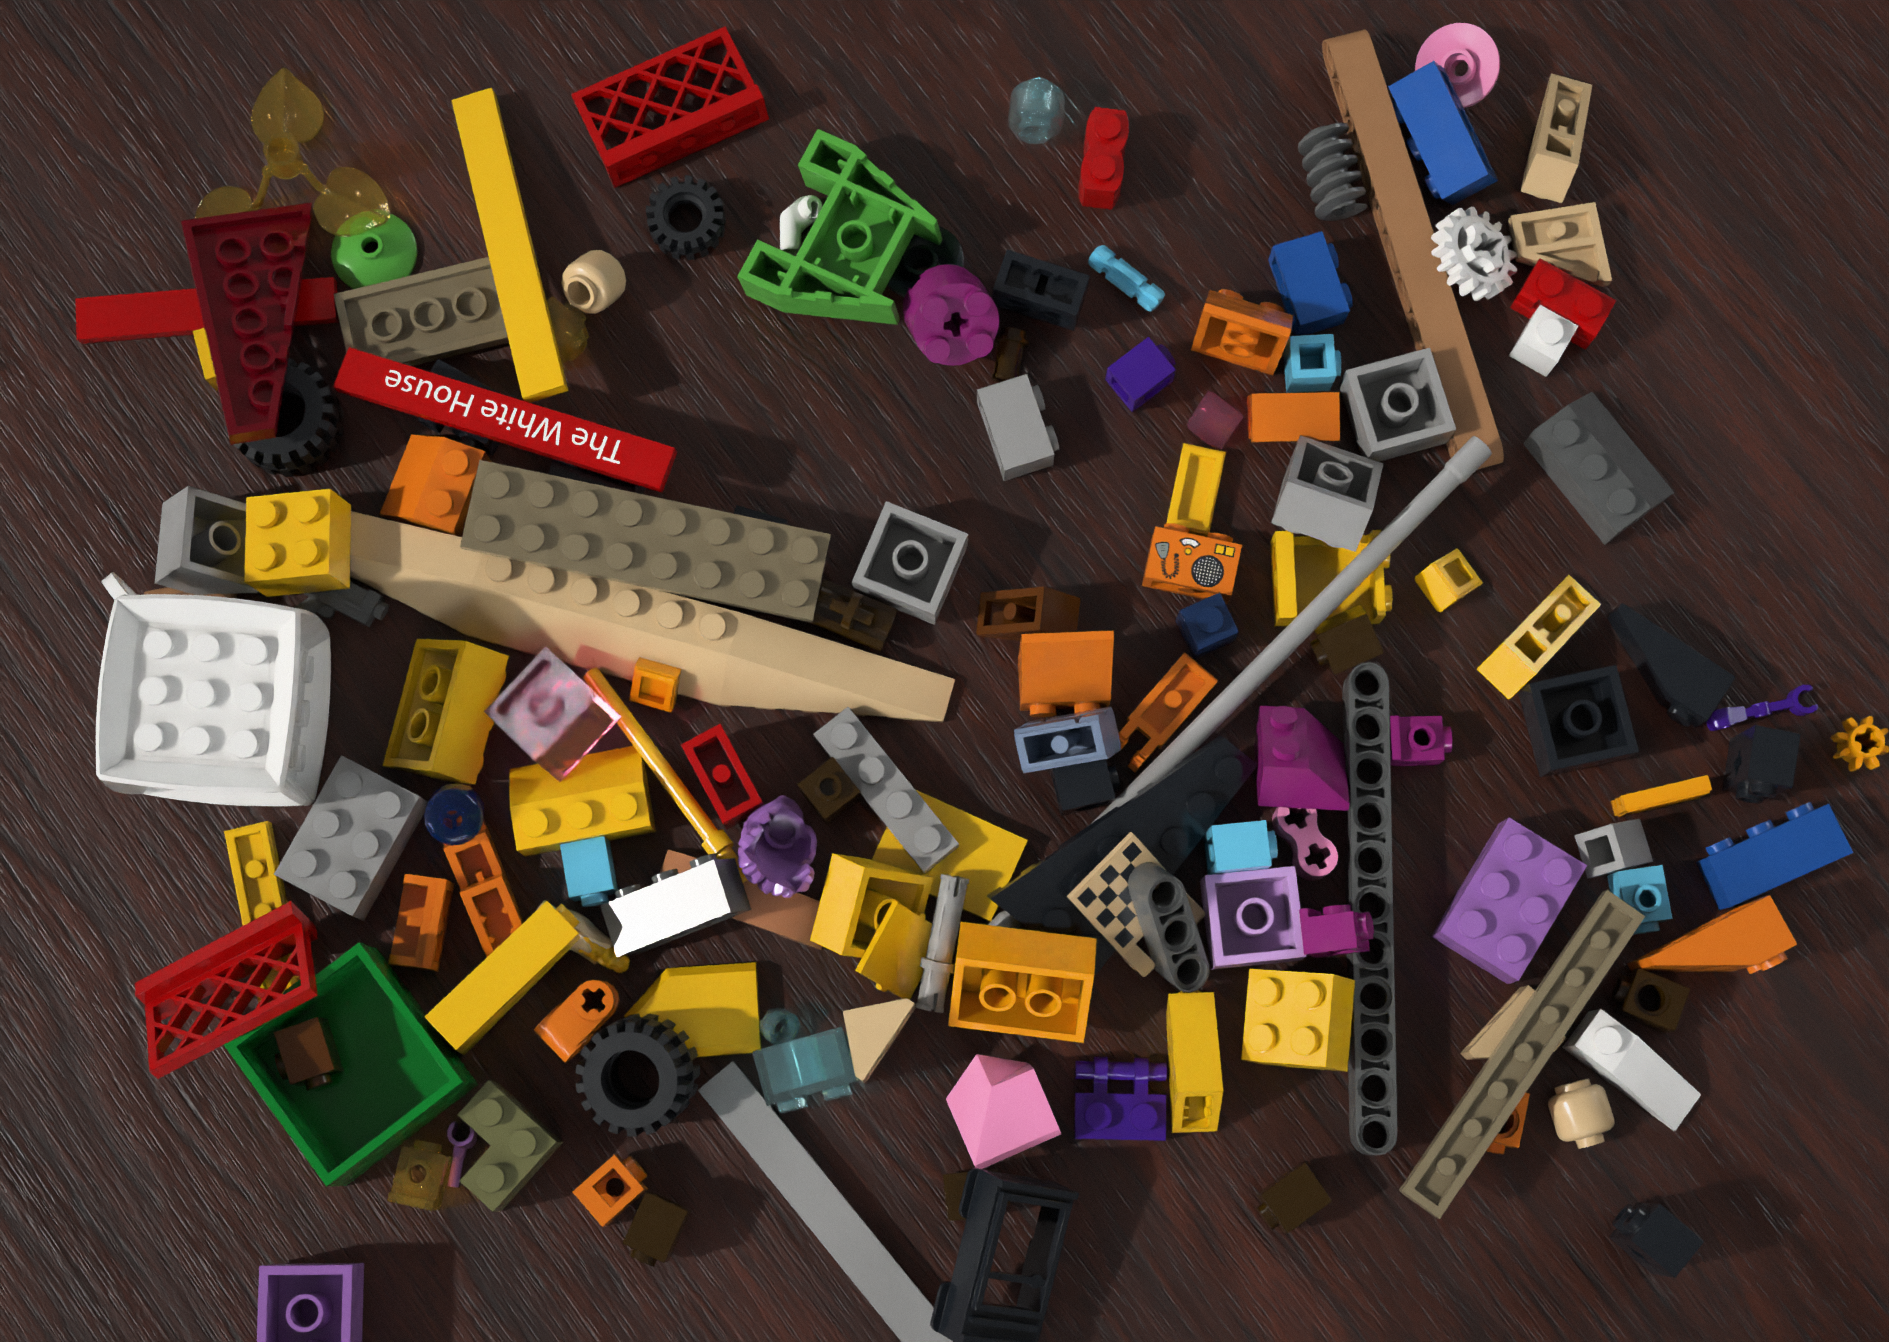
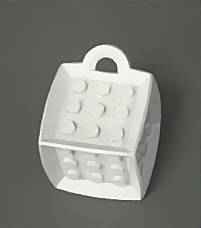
(212, 699)

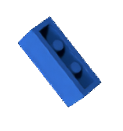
(1441, 134)
(1773, 855)

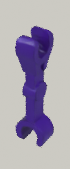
(1732, 716)

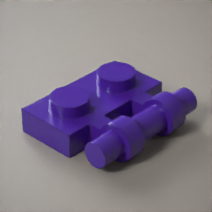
(1120, 1115)

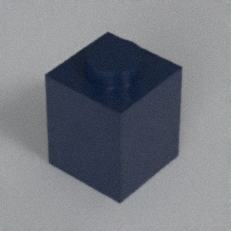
(1206, 625)

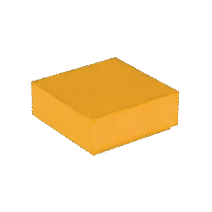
(655, 684)

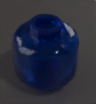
(454, 798)

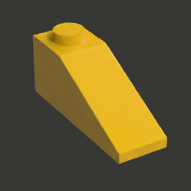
(1538, 637)

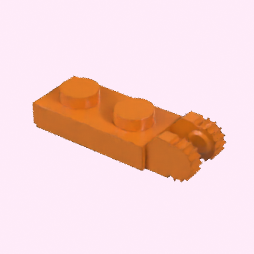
(1167, 707)

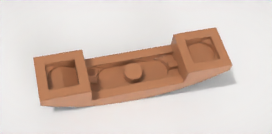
(787, 917)

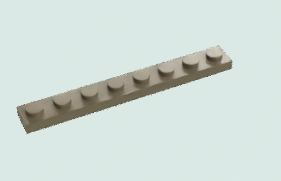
(1521, 1054)

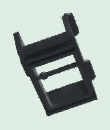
(959, 1303)

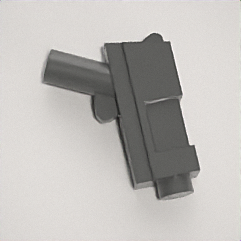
(353, 602)

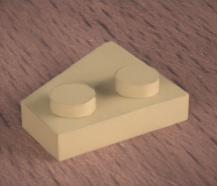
(1564, 238)

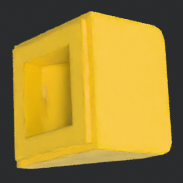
(1447, 580)

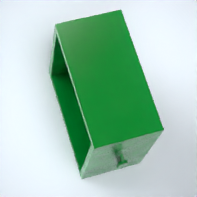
(392, 1059)

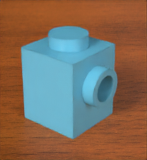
(1311, 363)
(1644, 891)

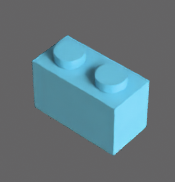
(1239, 847)

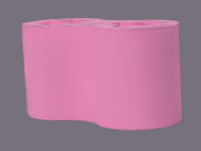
(1304, 838)

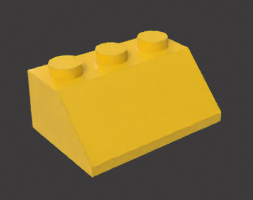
(442, 707)
(597, 798)

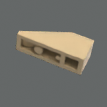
(1557, 139)

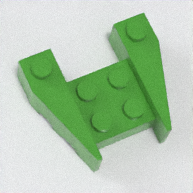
(850, 244)

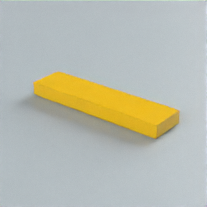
(253, 867)

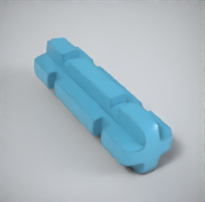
(1126, 278)

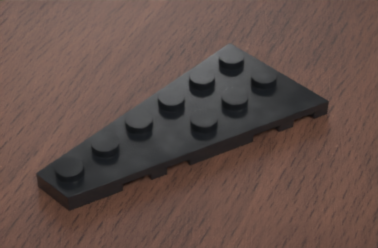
(1163, 816)

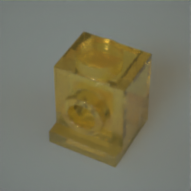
(431, 1190)

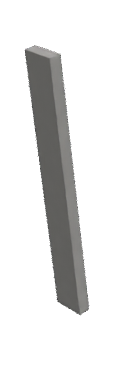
(821, 1205)

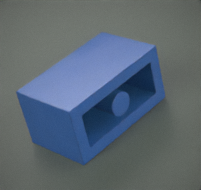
(1310, 284)

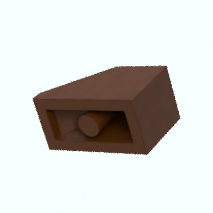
(1026, 611)

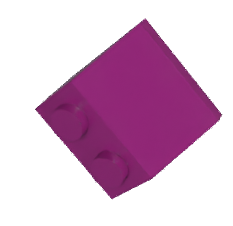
(1298, 761)

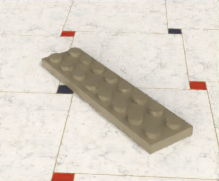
(645, 541)

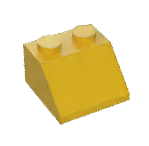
(857, 899)

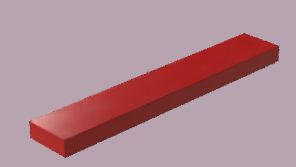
(179, 312)

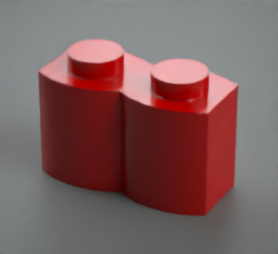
(1103, 158)

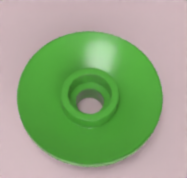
(392, 259)

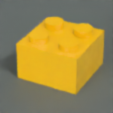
(297, 542)
(1298, 1019)

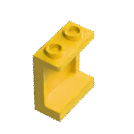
(1308, 565)

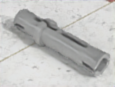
(942, 943)

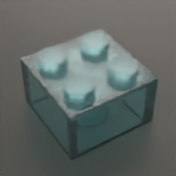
(806, 1069)

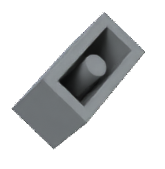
(1016, 426)

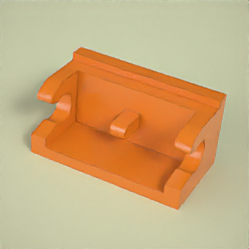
(1289, 415)
(421, 922)

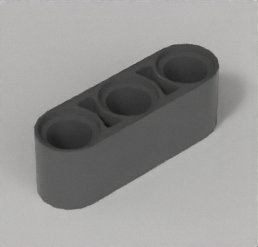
(1155, 914)

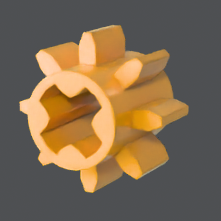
(1851, 750)

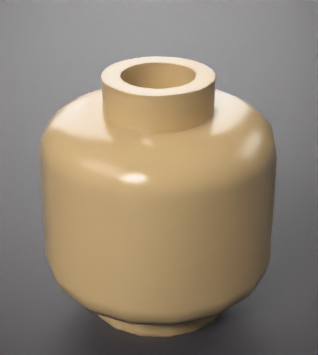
(593, 281)
(1581, 1113)

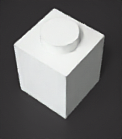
(1543, 340)

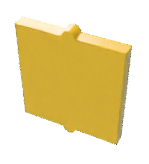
(896, 951)

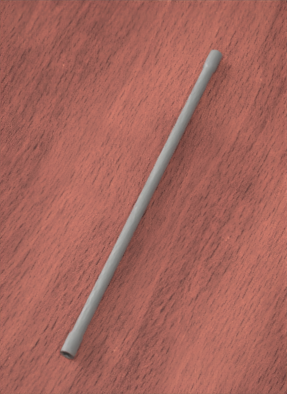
(1455, 472)

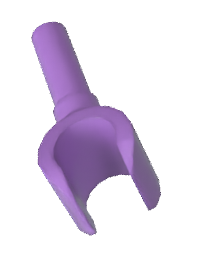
(459, 1153)

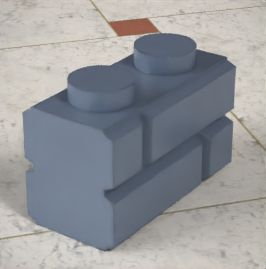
(1067, 740)

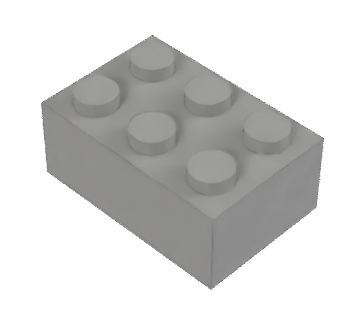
(352, 838)

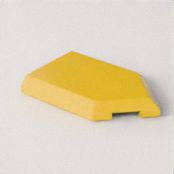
(711, 1004)

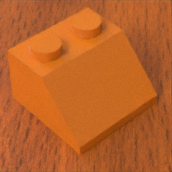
(434, 484)

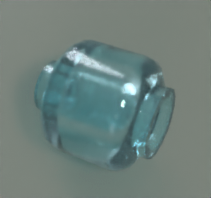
(1036, 110)

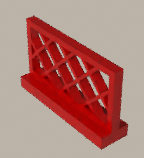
(682, 131)
(217, 971)

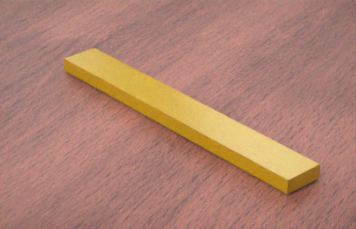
(509, 246)

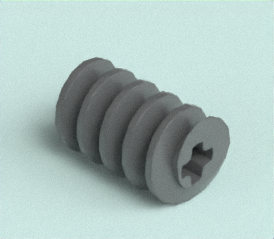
(1329, 172)

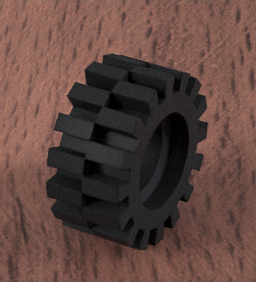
(685, 193)

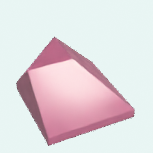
(1000, 1109)

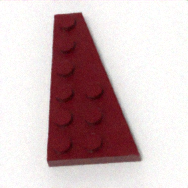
(248, 295)

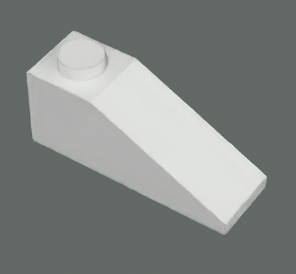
(1632, 1067)

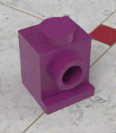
(1407, 752)
(1336, 931)

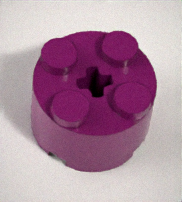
(944, 336)

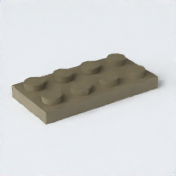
(425, 314)

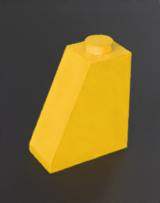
(1193, 1062)

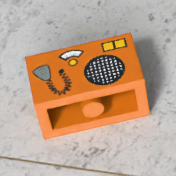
(1191, 562)

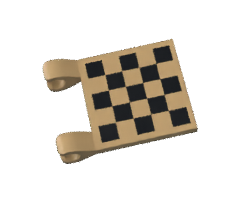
(1108, 905)

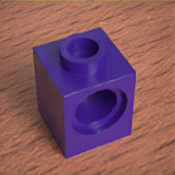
(1141, 373)

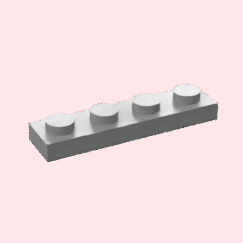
(887, 790)

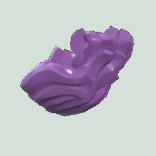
(778, 848)

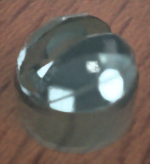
(787, 1032)

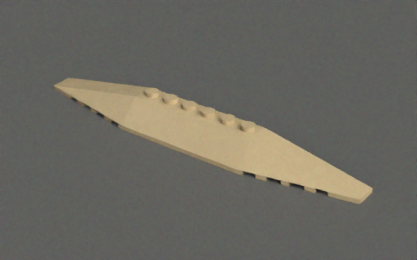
(611, 624)

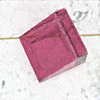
(1215, 421)

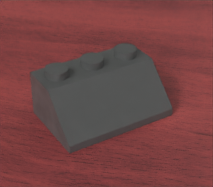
(1597, 467)

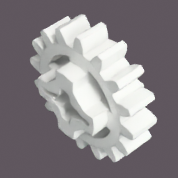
(1474, 253)

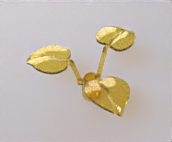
(281, 119)

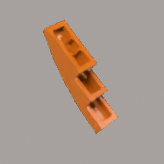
(484, 889)

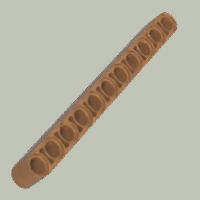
(1407, 235)

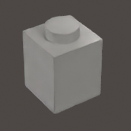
(1613, 848)

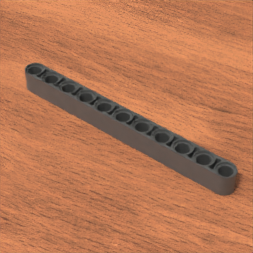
(1379, 886)

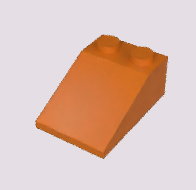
(1242, 331)
(1065, 671)
(1742, 938)

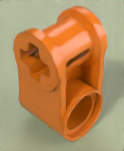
(573, 1023)

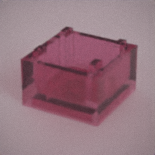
(552, 714)

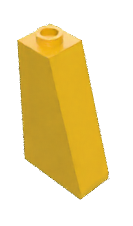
(504, 977)

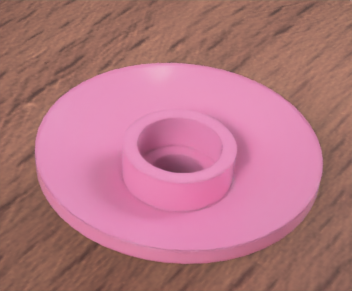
(1466, 44)

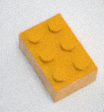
(1022, 982)

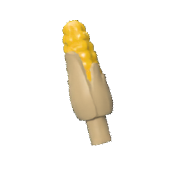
(596, 945)

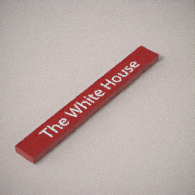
(505, 419)

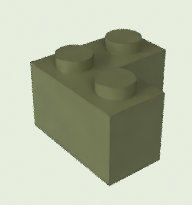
(517, 1146)

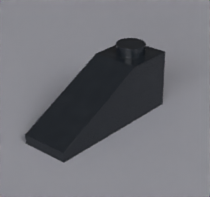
(1673, 671)

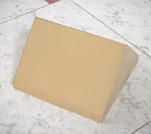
(873, 1031)

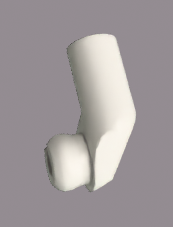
(795, 220)

